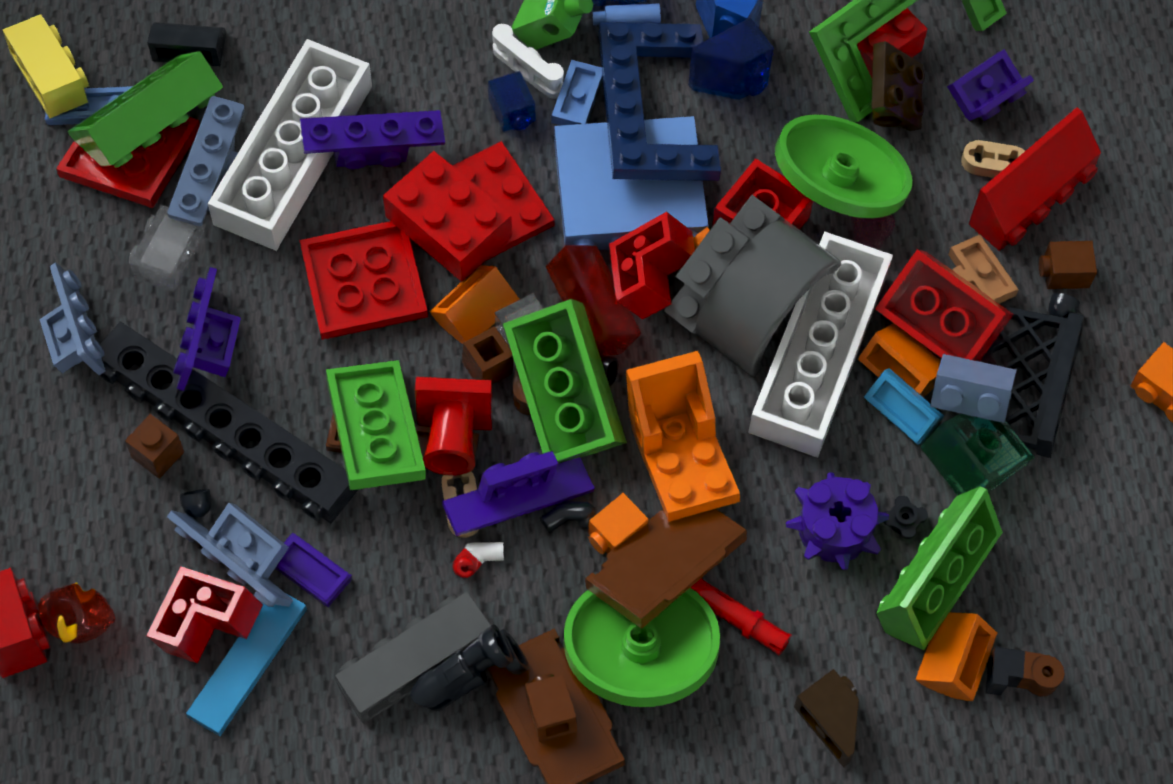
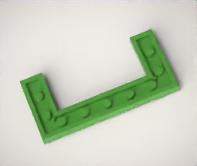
(841, 32)

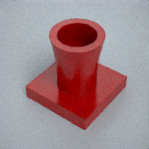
(453, 412)

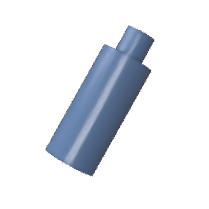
(628, 14)

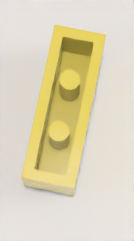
(47, 65)

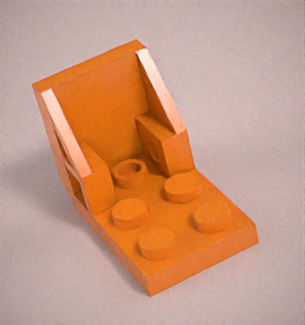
(677, 436)

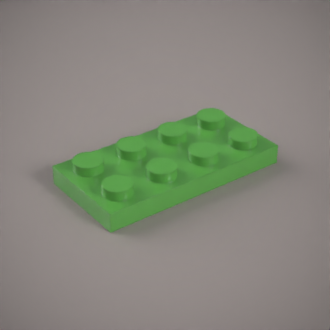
(375, 425)

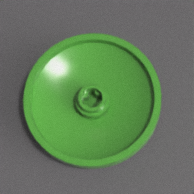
(843, 166)
(646, 664)

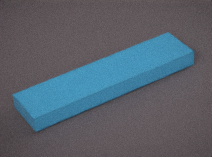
(244, 666)

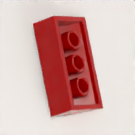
(1036, 181)

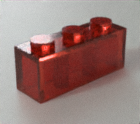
(584, 277)

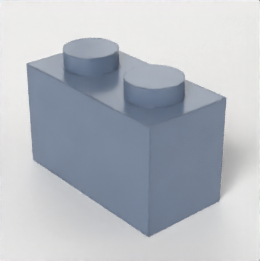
(973, 388)

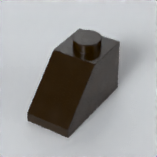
(832, 713)

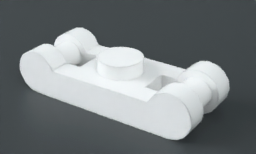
(543, 76)

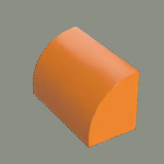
(473, 303)
(904, 356)
(957, 656)

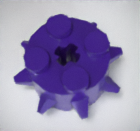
(819, 523)

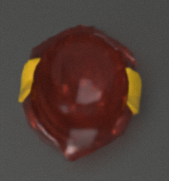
(75, 613)

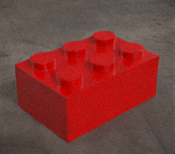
(447, 216)
(943, 309)

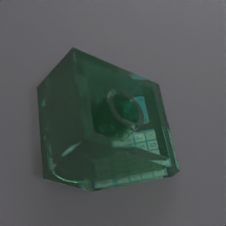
(975, 452)

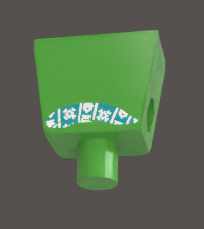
(548, 21)

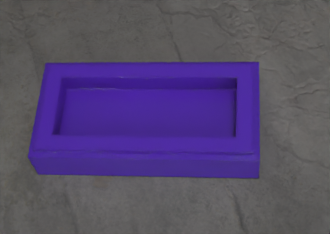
(312, 571)

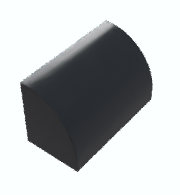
(171, 40)

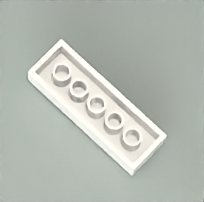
(271, 171)
(820, 349)

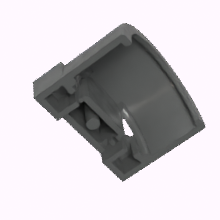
(747, 282)

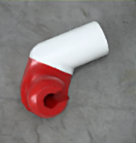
(474, 555)

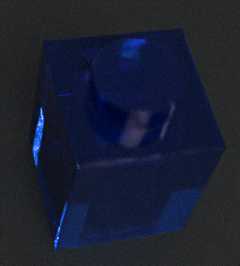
(512, 101)

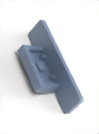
(207, 161)
(68, 328)
(242, 546)

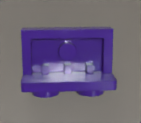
(989, 85)

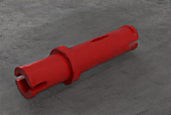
(749, 622)

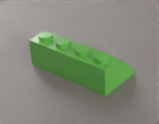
(147, 109)
(564, 381)
(941, 569)

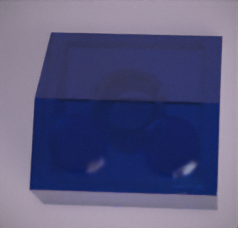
(732, 62)

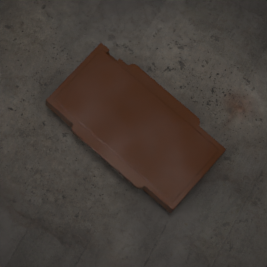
(663, 562)
(570, 757)

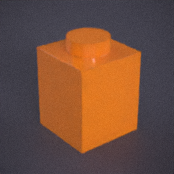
(615, 524)

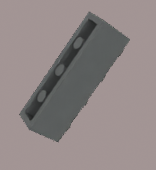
(397, 662)

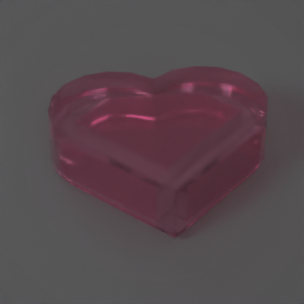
(873, 231)

